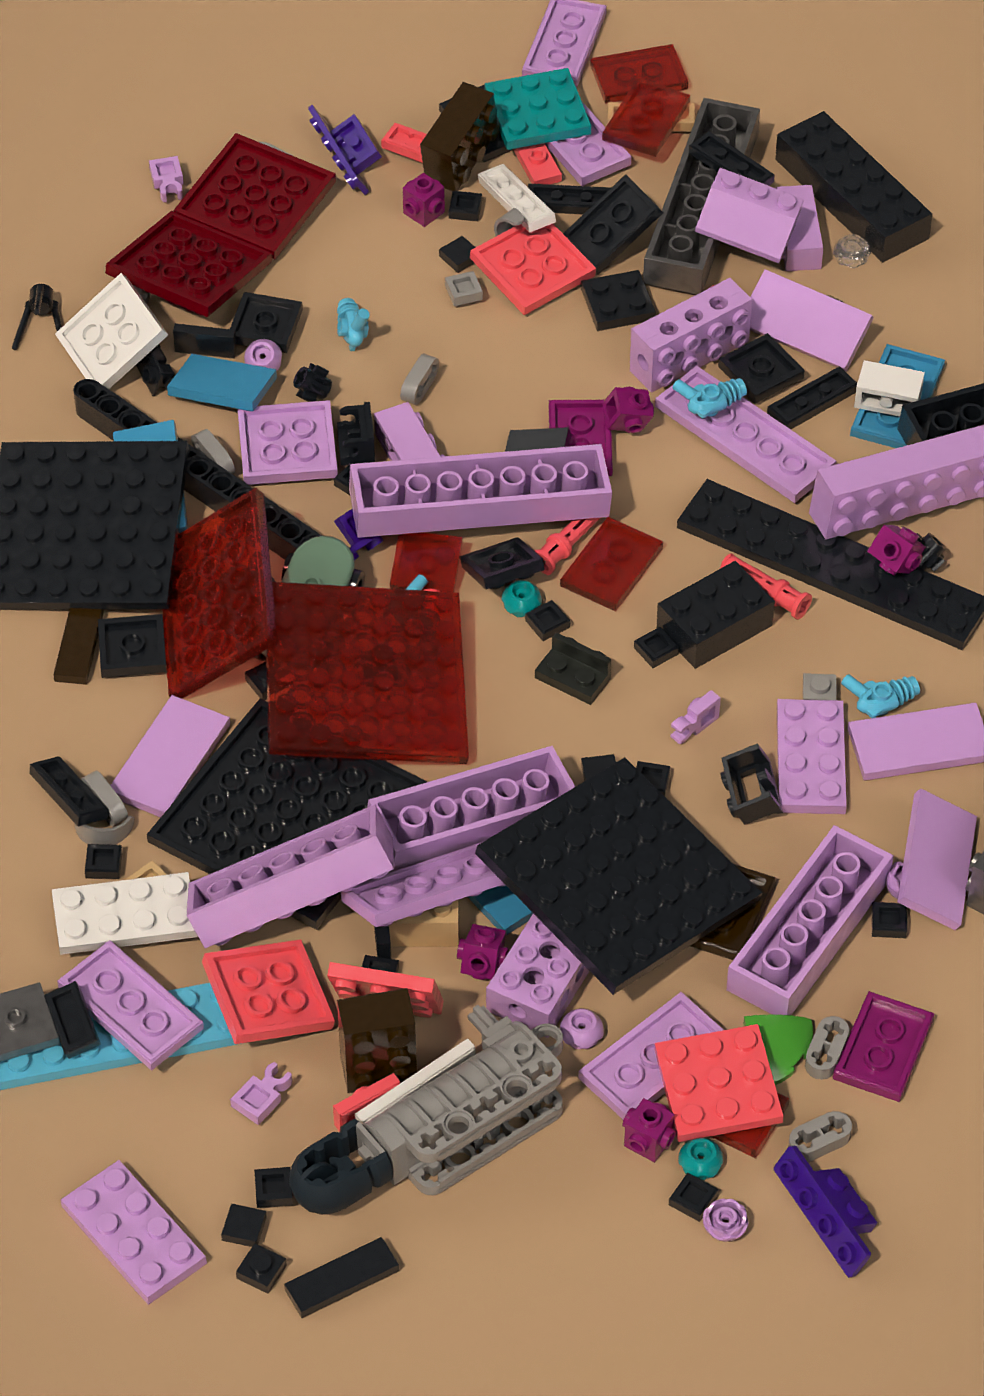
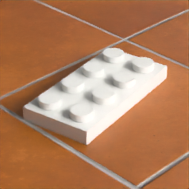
(122, 912)

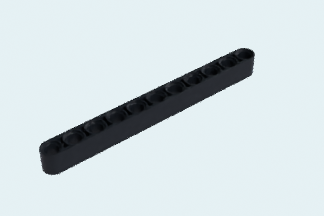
(203, 478)

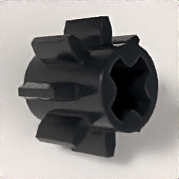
(312, 383)
(932, 553)

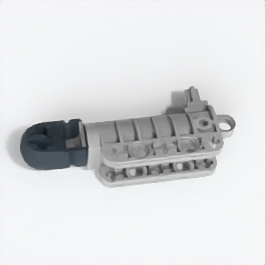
(440, 1121)

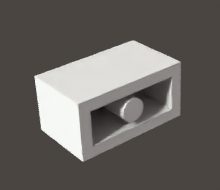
(887, 388)

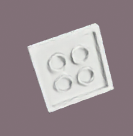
(111, 333)

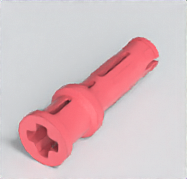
(560, 544)
(778, 590)

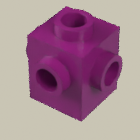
(423, 199)
(628, 409)
(897, 549)
(482, 951)
(649, 1129)

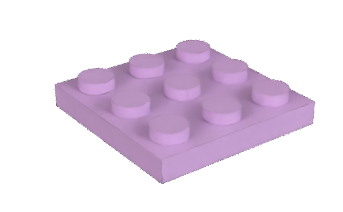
(287, 442)

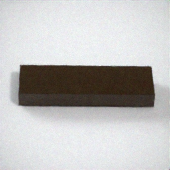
(78, 646)

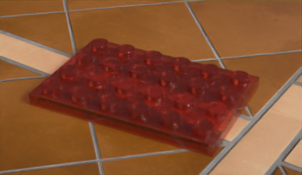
(220, 596)

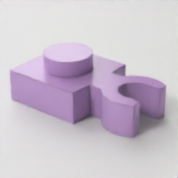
(167, 176)
(700, 715)
(260, 1097)

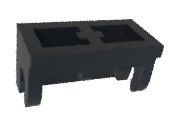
(356, 436)

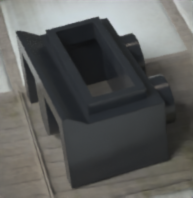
(740, 765)

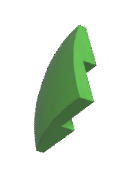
(785, 1041)

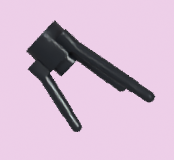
(39, 303)

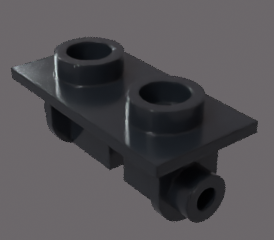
(155, 371)

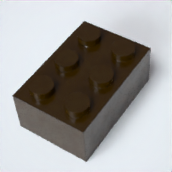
(460, 136)
(376, 1038)

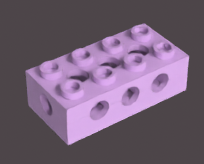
(690, 335)
(535, 978)

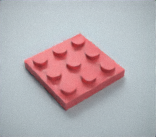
(532, 265)
(359, 981)
(268, 991)
(718, 1083)

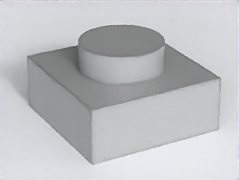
(463, 288)
(819, 686)

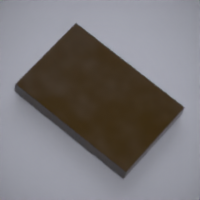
(735, 933)

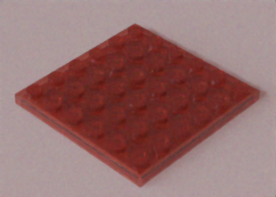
(367, 674)

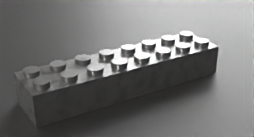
(677, 254)

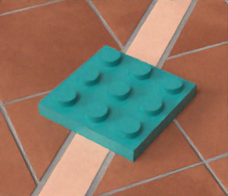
(539, 109)

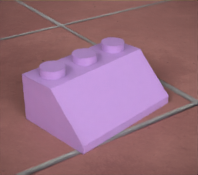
(749, 215)

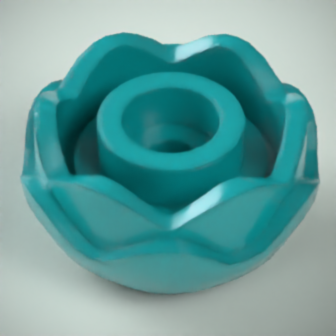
(521, 597)
(701, 1168)

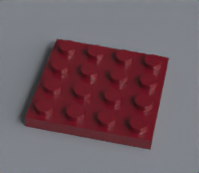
(257, 194)
(189, 263)

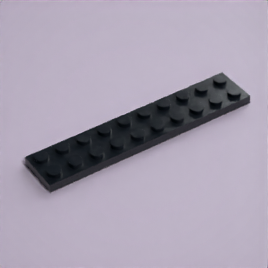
(832, 564)

